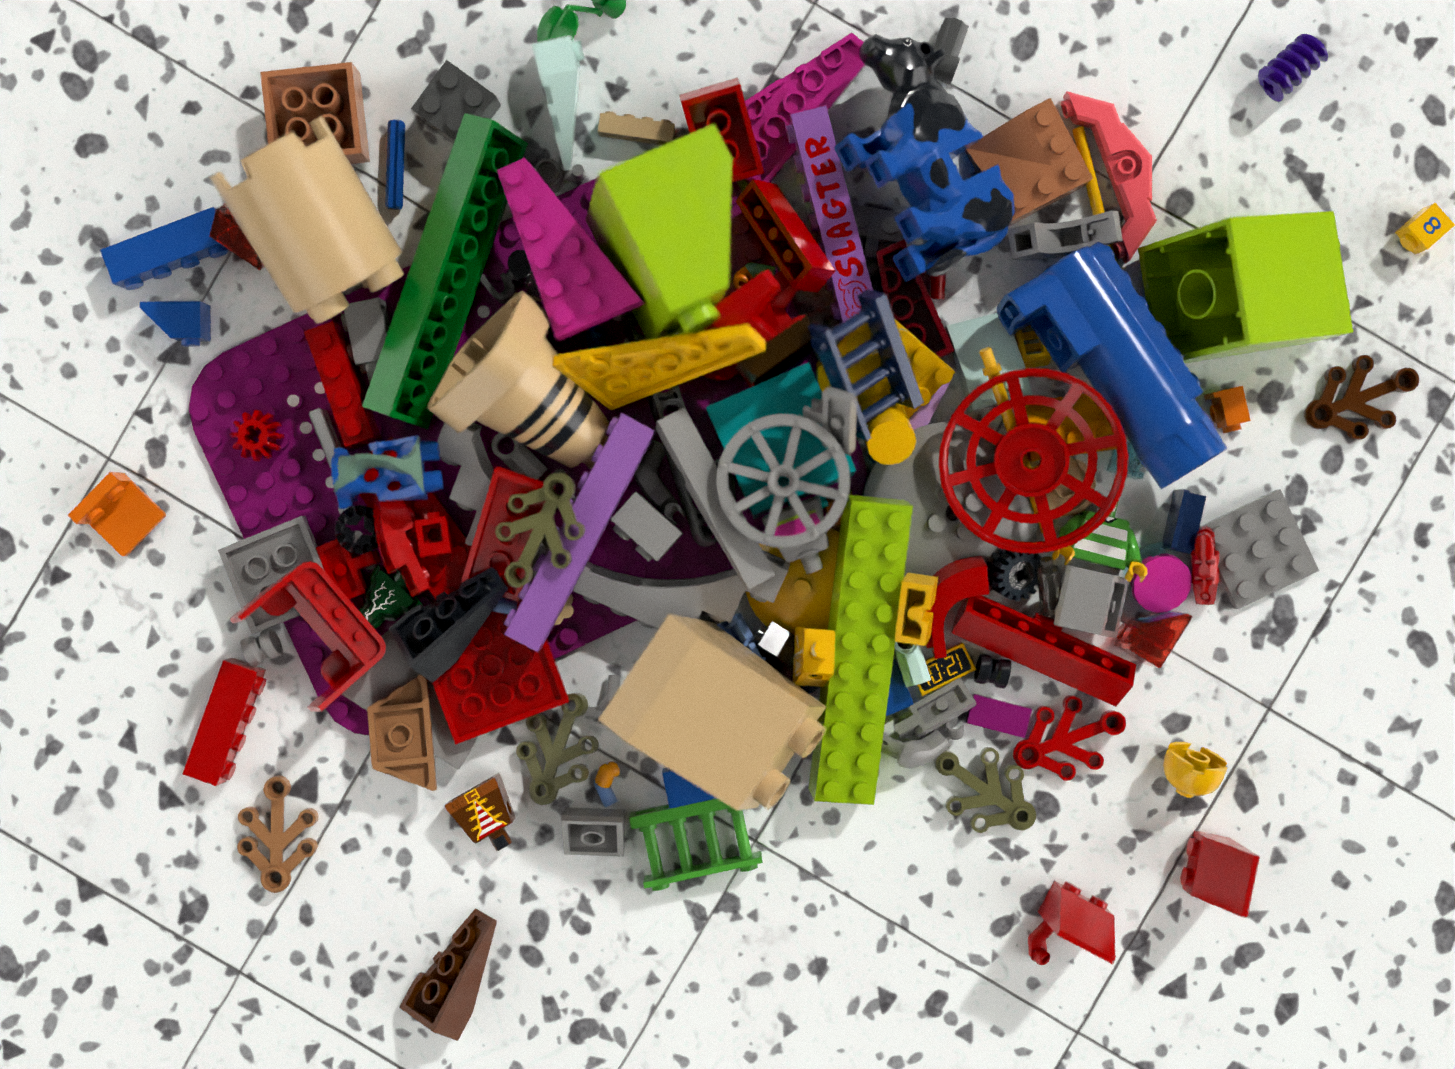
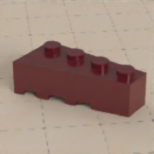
(912, 303)

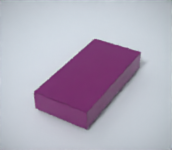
(999, 716)

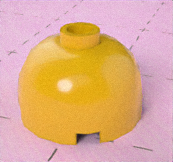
(1193, 771)

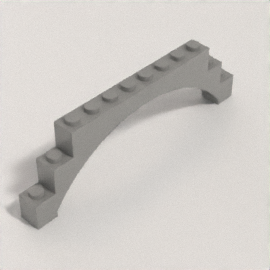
(638, 597)

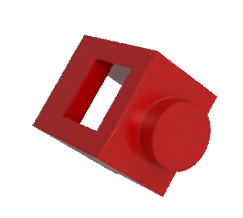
(429, 548)

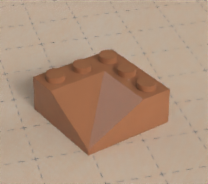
(305, 93)
(1033, 158)

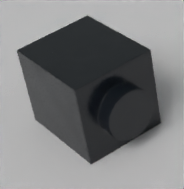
(775, 645)

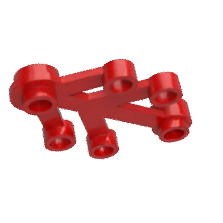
(1064, 740)

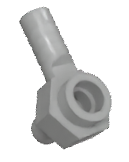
(613, 686)

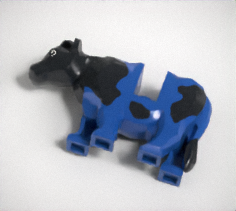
(917, 150)

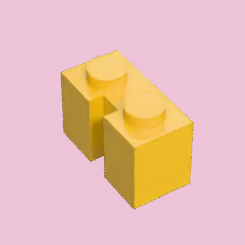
(916, 597)

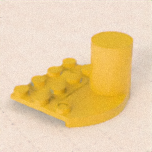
(891, 430)

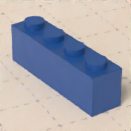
(162, 250)

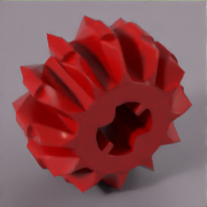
(247, 432)

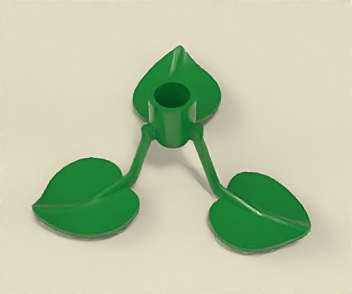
(562, 23)

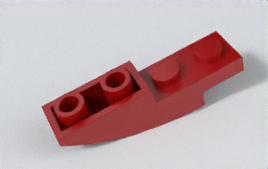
(397, 551)

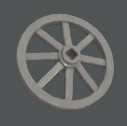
(798, 424)

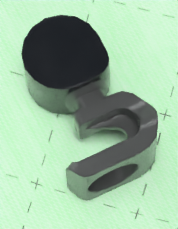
(518, 271)

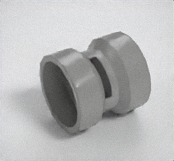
(261, 647)

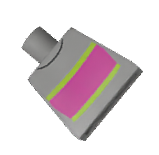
(790, 524)

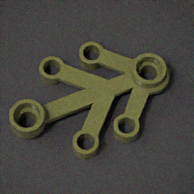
(542, 525)
(555, 752)
(989, 793)

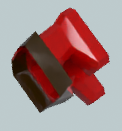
(762, 306)

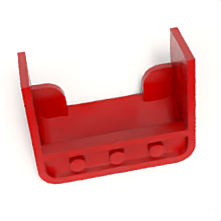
(333, 618)

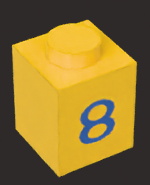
(1424, 229)

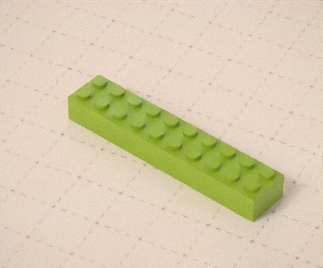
(864, 622)

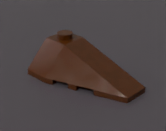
(449, 989)

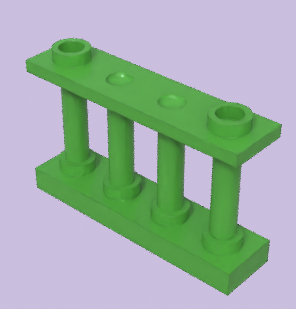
(647, 822)

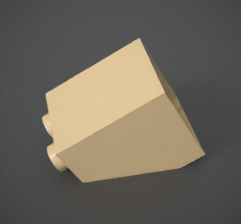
(715, 713)

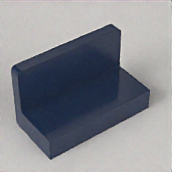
(1183, 521)

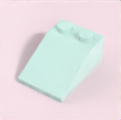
(971, 337)

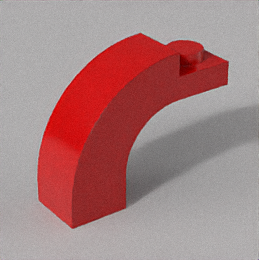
(955, 582)

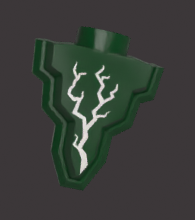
(386, 597)

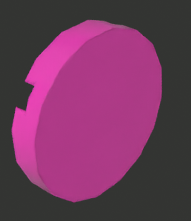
(1164, 585)

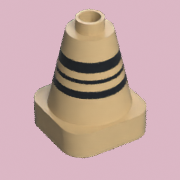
(510, 385)

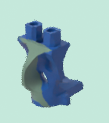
(406, 468)

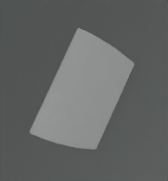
(395, 672)

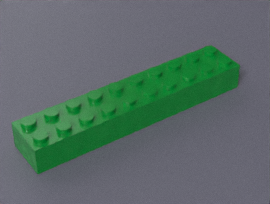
(444, 272)

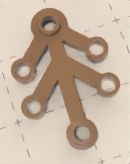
(276, 839)

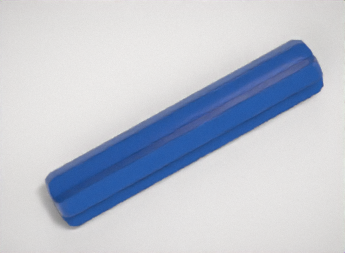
(395, 164)

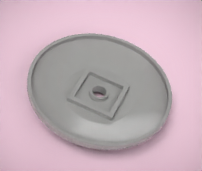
(933, 537)

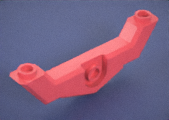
(1126, 164)

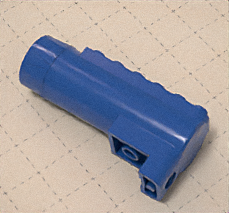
(1098, 321)

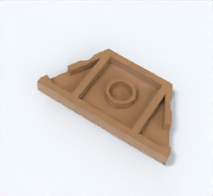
(403, 735)

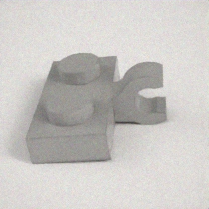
(876, 226)
(836, 415)

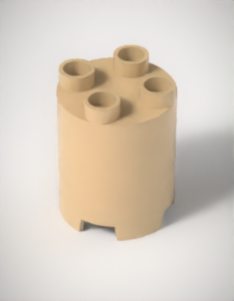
(311, 222)

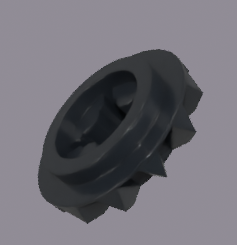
(345, 535)

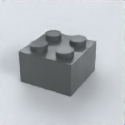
(449, 97)

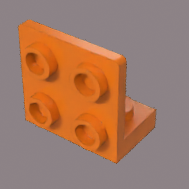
(119, 512)

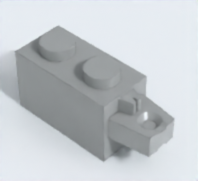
(367, 328)

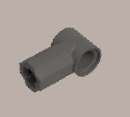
(951, 40)

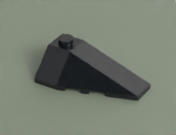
(439, 633)

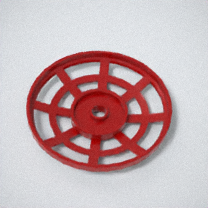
(1047, 474)

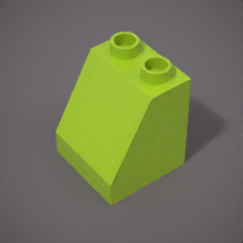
(669, 230)
(1248, 284)

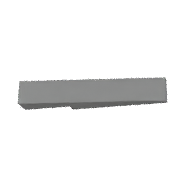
(700, 474)

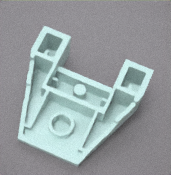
(560, 76)

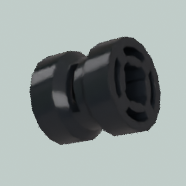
(992, 671)

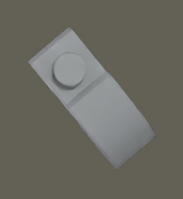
(1056, 240)

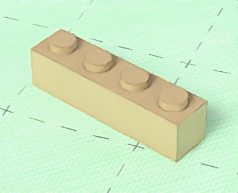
(636, 129)

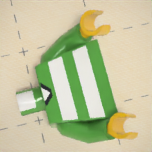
(1109, 545)

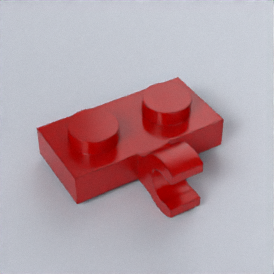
(345, 567)

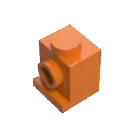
(1228, 408)

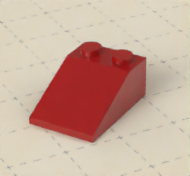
(726, 108)
(1220, 872)
(1080, 919)

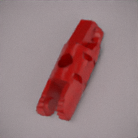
(1205, 567)

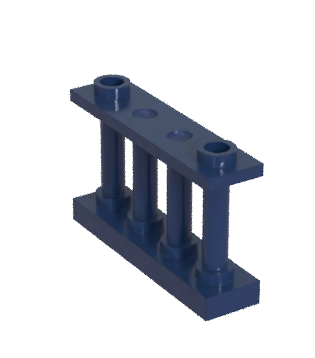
(888, 343)

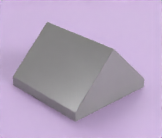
(593, 831)

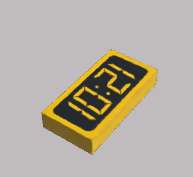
(947, 669)

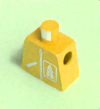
(813, 656)

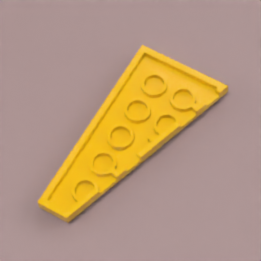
(646, 367)

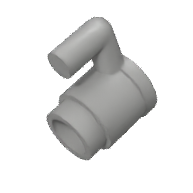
(555, 176)

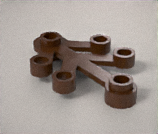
(1355, 400)

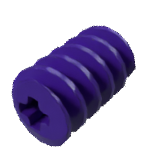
(1292, 66)

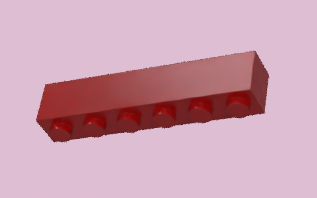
(1044, 649)

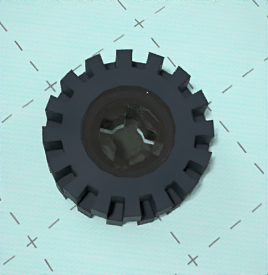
(1005, 566)

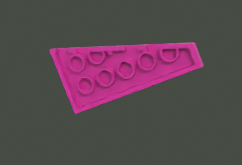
(806, 88)
(568, 266)

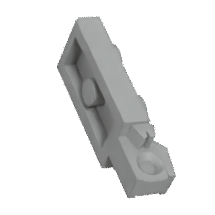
(936, 710)

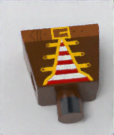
(484, 812)

